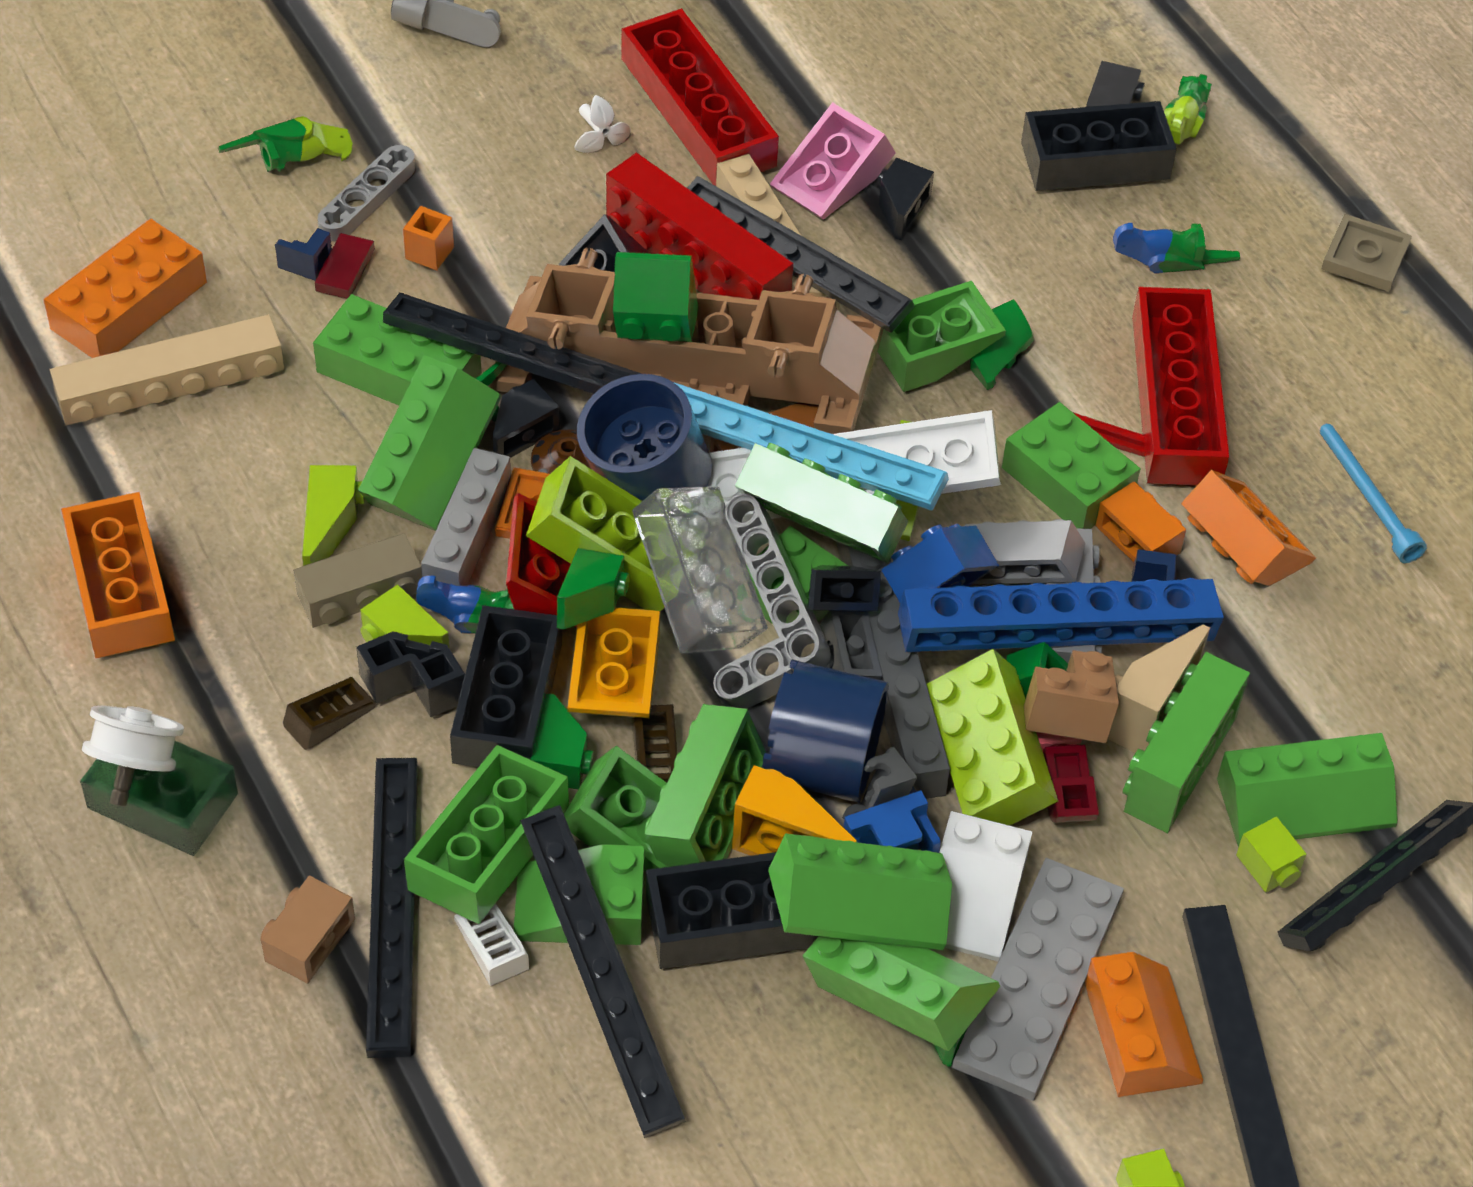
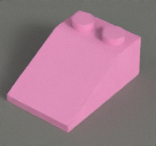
(833, 162)

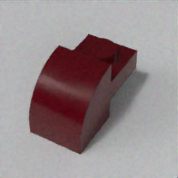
(1071, 783)

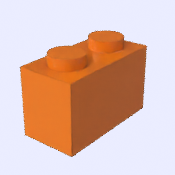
(1137, 521)

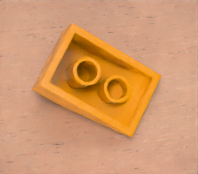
(615, 663)
(776, 806)

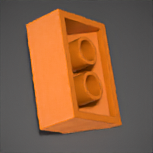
(1245, 530)
(1140, 1024)

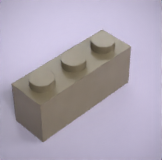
(356, 578)

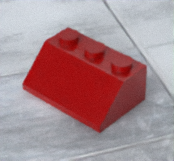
(532, 570)

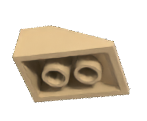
(1149, 685)

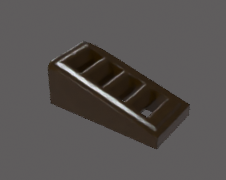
(658, 716)
(309, 728)

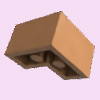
(1074, 701)

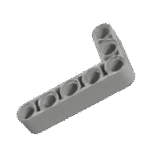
(778, 602)

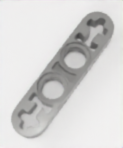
(373, 196)

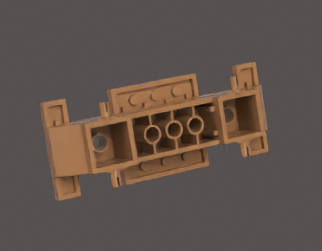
(740, 347)

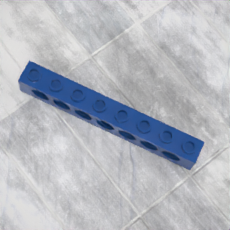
(1056, 614)

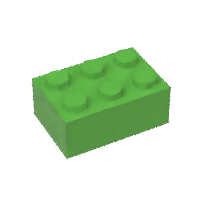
(1067, 465)

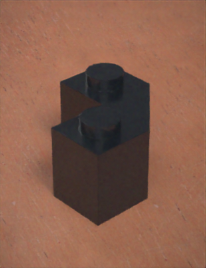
(398, 665)

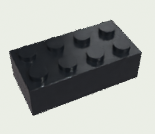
(1098, 145)
(505, 684)
(717, 912)

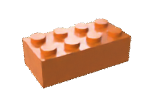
(125, 290)
(117, 575)

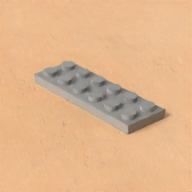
(1039, 979)

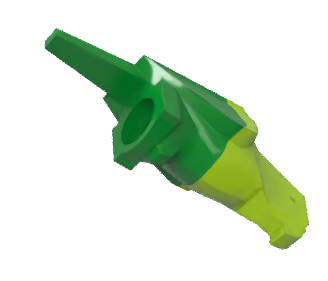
(1188, 110)
(295, 142)

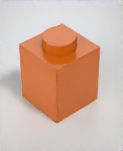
(428, 238)

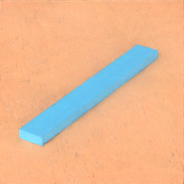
(869, 466)

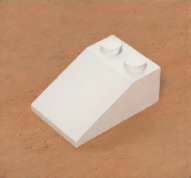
(985, 874)

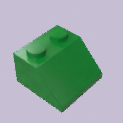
(654, 297)

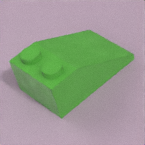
(939, 335)
(616, 804)
(617, 882)

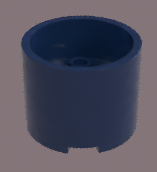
(644, 436)
(826, 729)

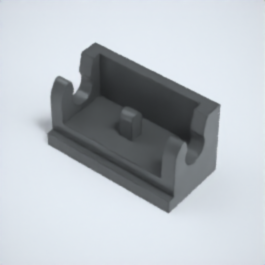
(890, 781)

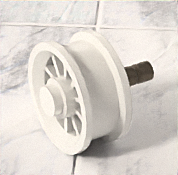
(133, 741)

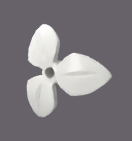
(599, 117)

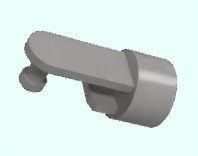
(449, 19)

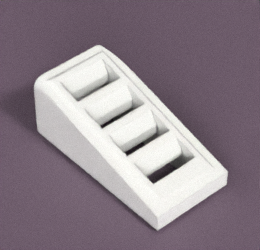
(504, 966)

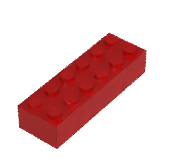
(697, 93)
(678, 222)
(1179, 385)

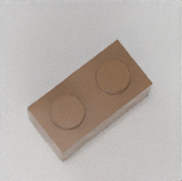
(307, 928)

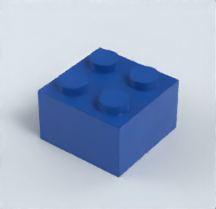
(941, 560)

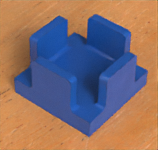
(895, 824)

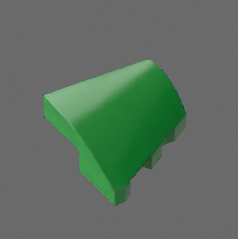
(1003, 352)

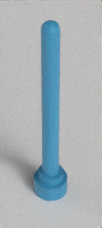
(1406, 543)

